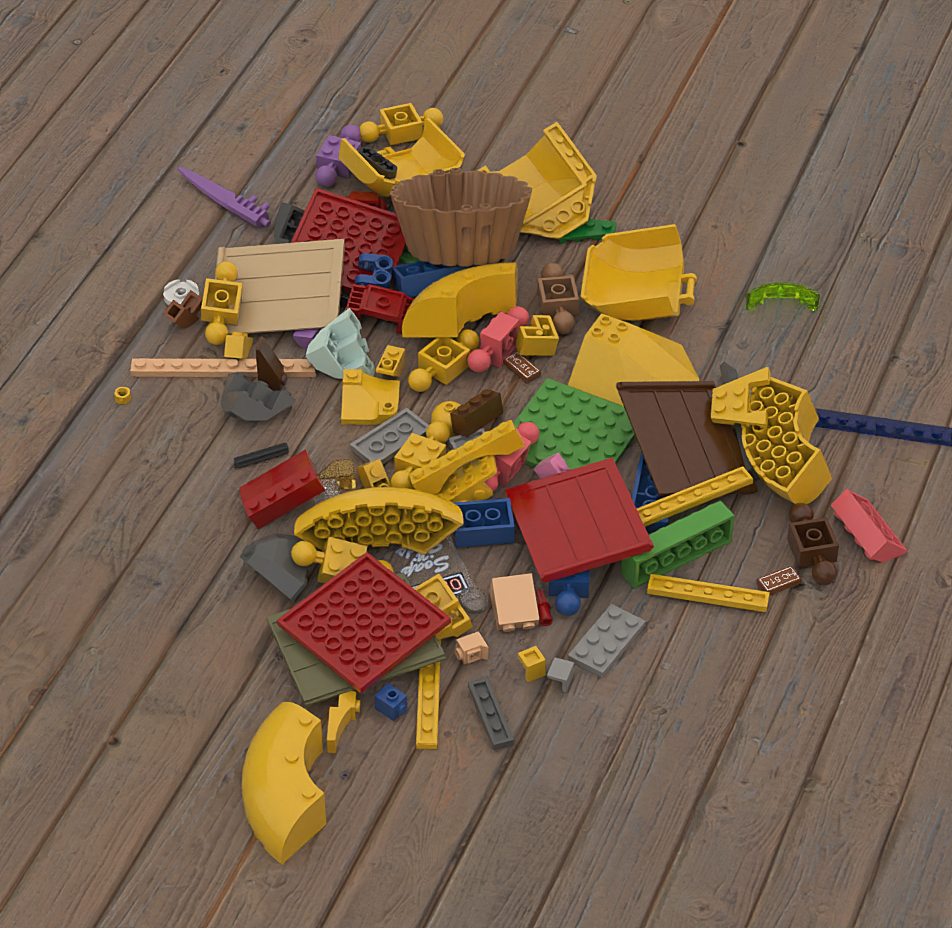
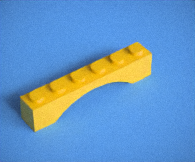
(500, 440)

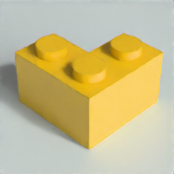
(538, 338)

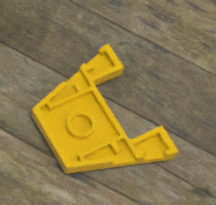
(732, 401)

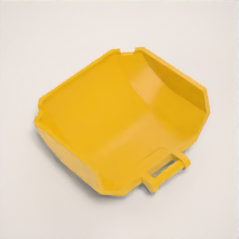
(429, 153)
(637, 275)

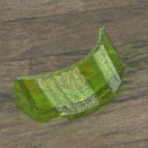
(782, 290)

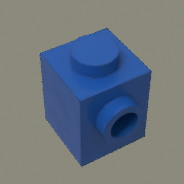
(391, 702)

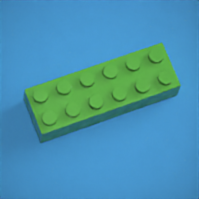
(681, 543)

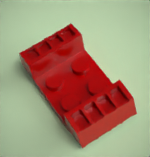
(379, 303)

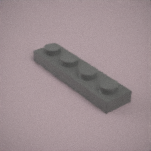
(490, 713)

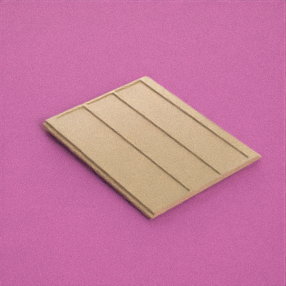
(287, 285)

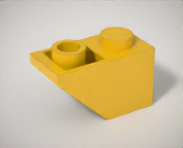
(238, 345)
(392, 361)
(373, 474)

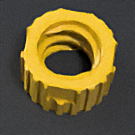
(122, 399)

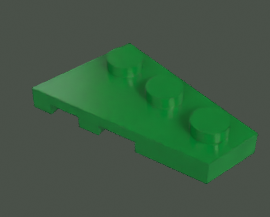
(592, 229)

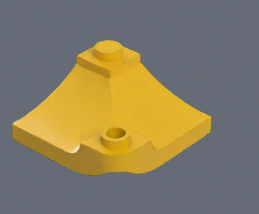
(368, 398)
(440, 595)

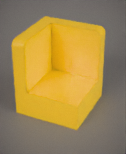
(533, 663)

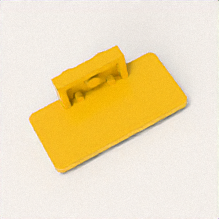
(468, 481)

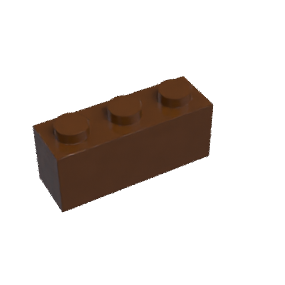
(476, 413)

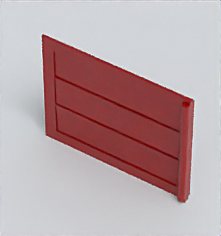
(578, 520)

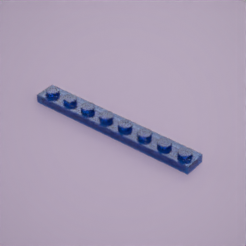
(884, 427)

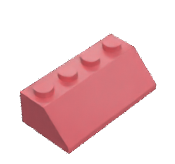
(867, 527)

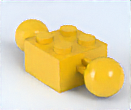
(399, 124)
(221, 302)
(443, 360)
(419, 452)
(333, 559)

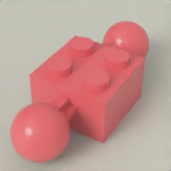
(498, 339)
(510, 464)

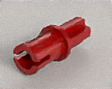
(543, 608)

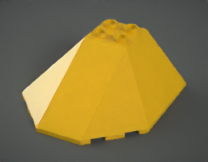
(559, 184)
(626, 353)

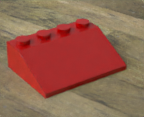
(281, 489)

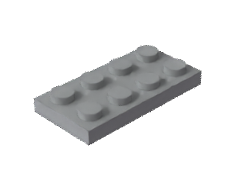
(389, 437)
(606, 640)

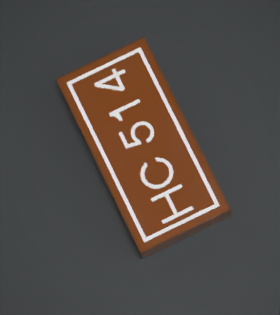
(522, 367)
(779, 580)

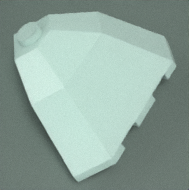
(340, 347)

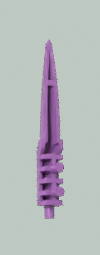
(243, 208)

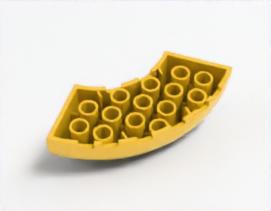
(461, 298)
(783, 450)
(381, 518)
(275, 784)

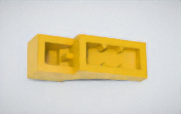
(340, 717)

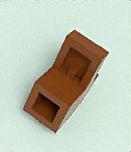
(184, 313)

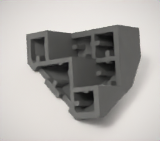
(287, 222)
(273, 560)

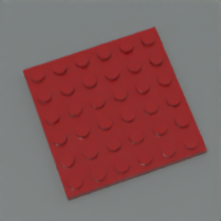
(359, 224)
(363, 622)

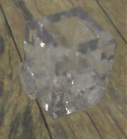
(332, 489)

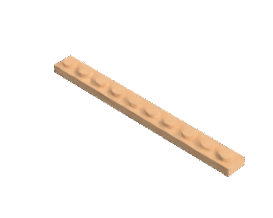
(213, 367)

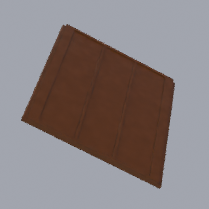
(679, 435)

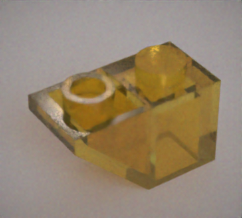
(342, 471)

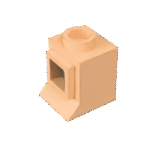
(471, 648)

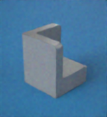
(561, 671)

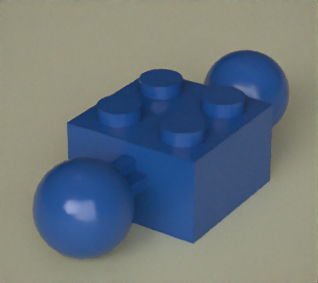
(569, 591)

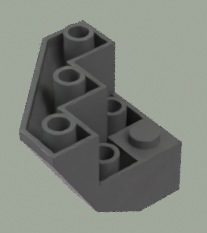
(252, 399)

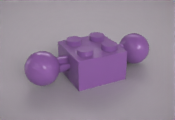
(328, 163)

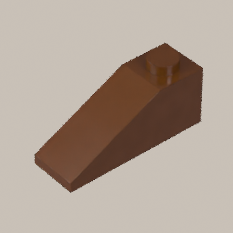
(269, 366)

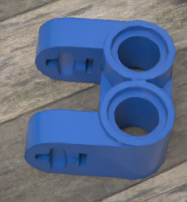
(382, 267)

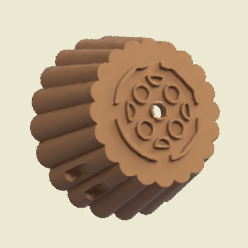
(461, 215)

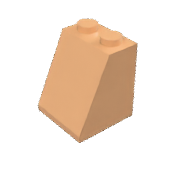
(514, 602)

